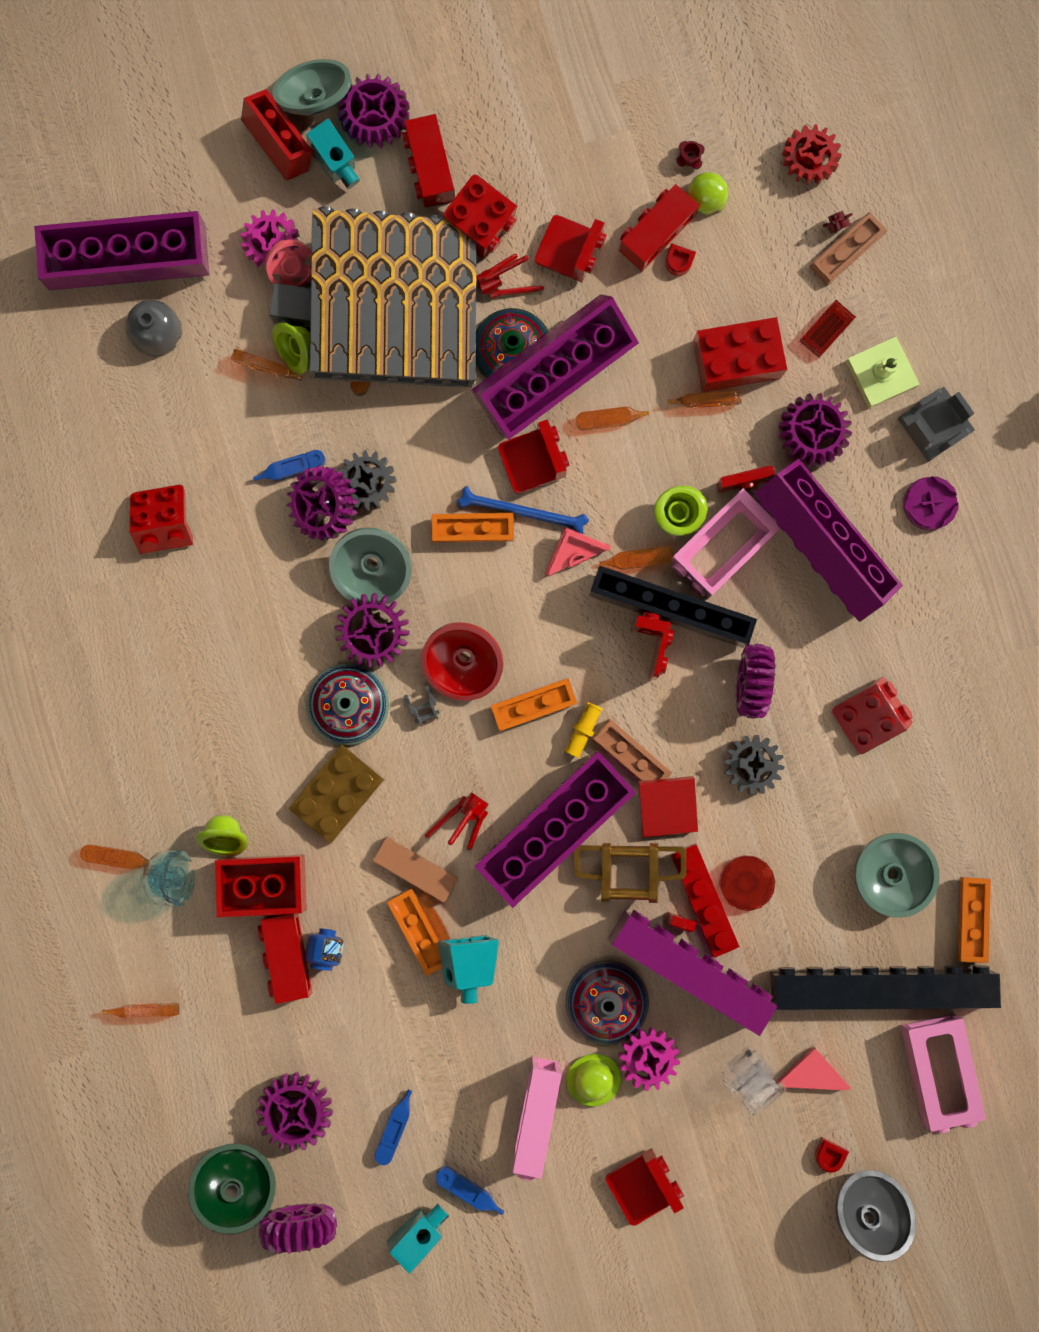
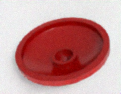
(459, 675)

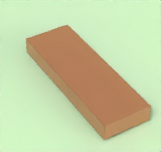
(848, 248)
(629, 753)
(415, 869)

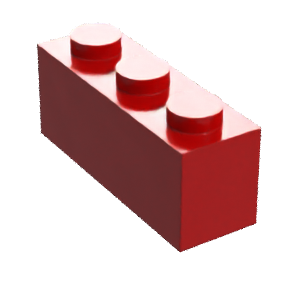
(276, 134)
(428, 161)
(658, 227)
(285, 957)

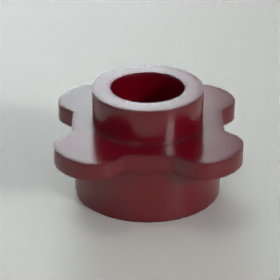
(695, 149)
(838, 221)

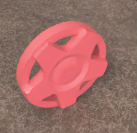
(289, 263)

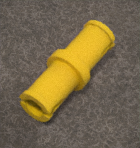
(583, 729)

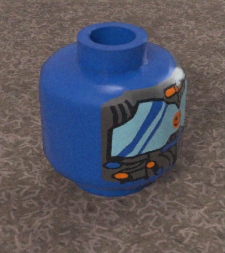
(324, 949)

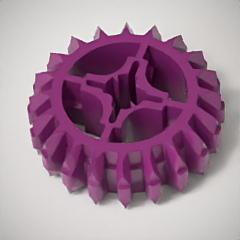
(374, 96)
(836, 429)
(331, 500)
(375, 643)
(755, 681)
(286, 1104)
(297, 1228)

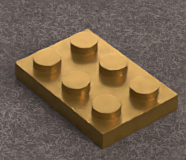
(336, 794)

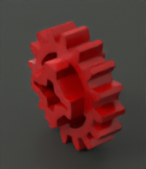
(809, 158)

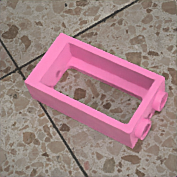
(755, 513)
(915, 1039)
(536, 1118)

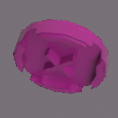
(930, 503)

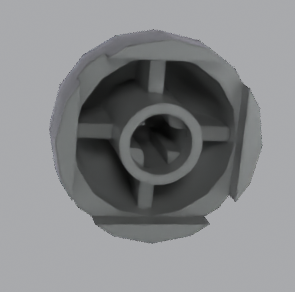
(153, 328)

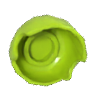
(709, 192)

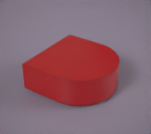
(679, 260)
(680, 922)
(830, 1156)

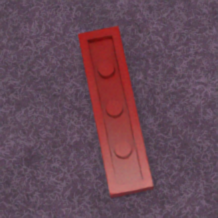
(706, 902)

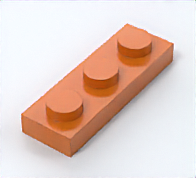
(473, 527)
(534, 704)
(974, 919)
(417, 930)

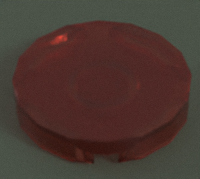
(747, 882)

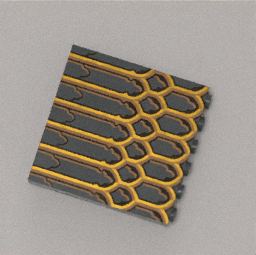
(391, 299)

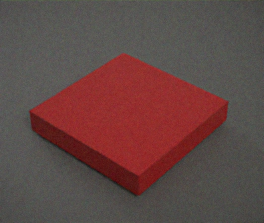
(668, 806)

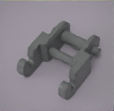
(414, 710)

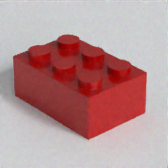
(739, 354)
(260, 885)

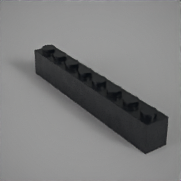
(885, 989)

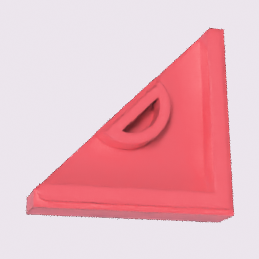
(573, 549)
(814, 1073)

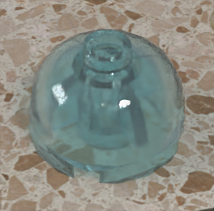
(168, 878)

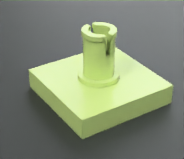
(882, 372)

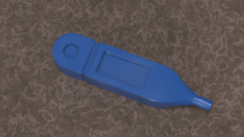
(292, 466)
(393, 1131)
(466, 1190)

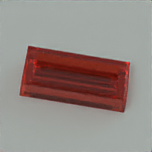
(827, 329)

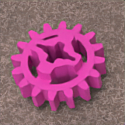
(262, 231)
(659, 1057)

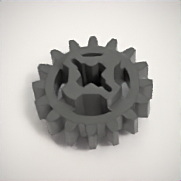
(375, 475)
(753, 776)

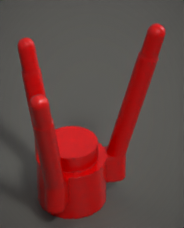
(490, 280)
(473, 808)

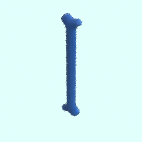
(470, 499)

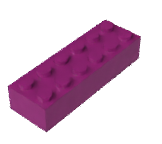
(121, 250)
(555, 366)
(828, 540)
(554, 829)
(693, 973)

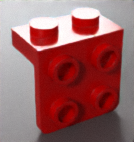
(481, 214)
(570, 247)
(534, 458)
(159, 519)
(651, 625)
(873, 716)
(644, 1187)

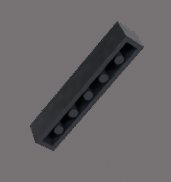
(673, 607)

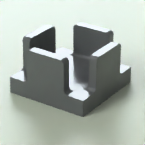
(938, 422)

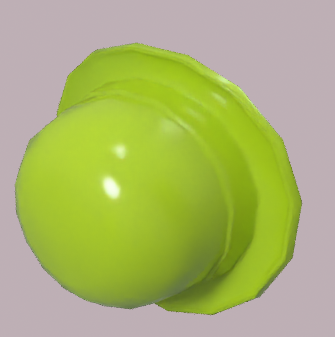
(292, 346)
(680, 510)
(222, 837)
(593, 1079)

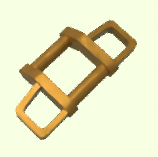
(629, 851)

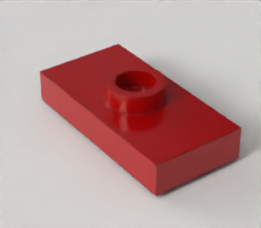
(745, 480)

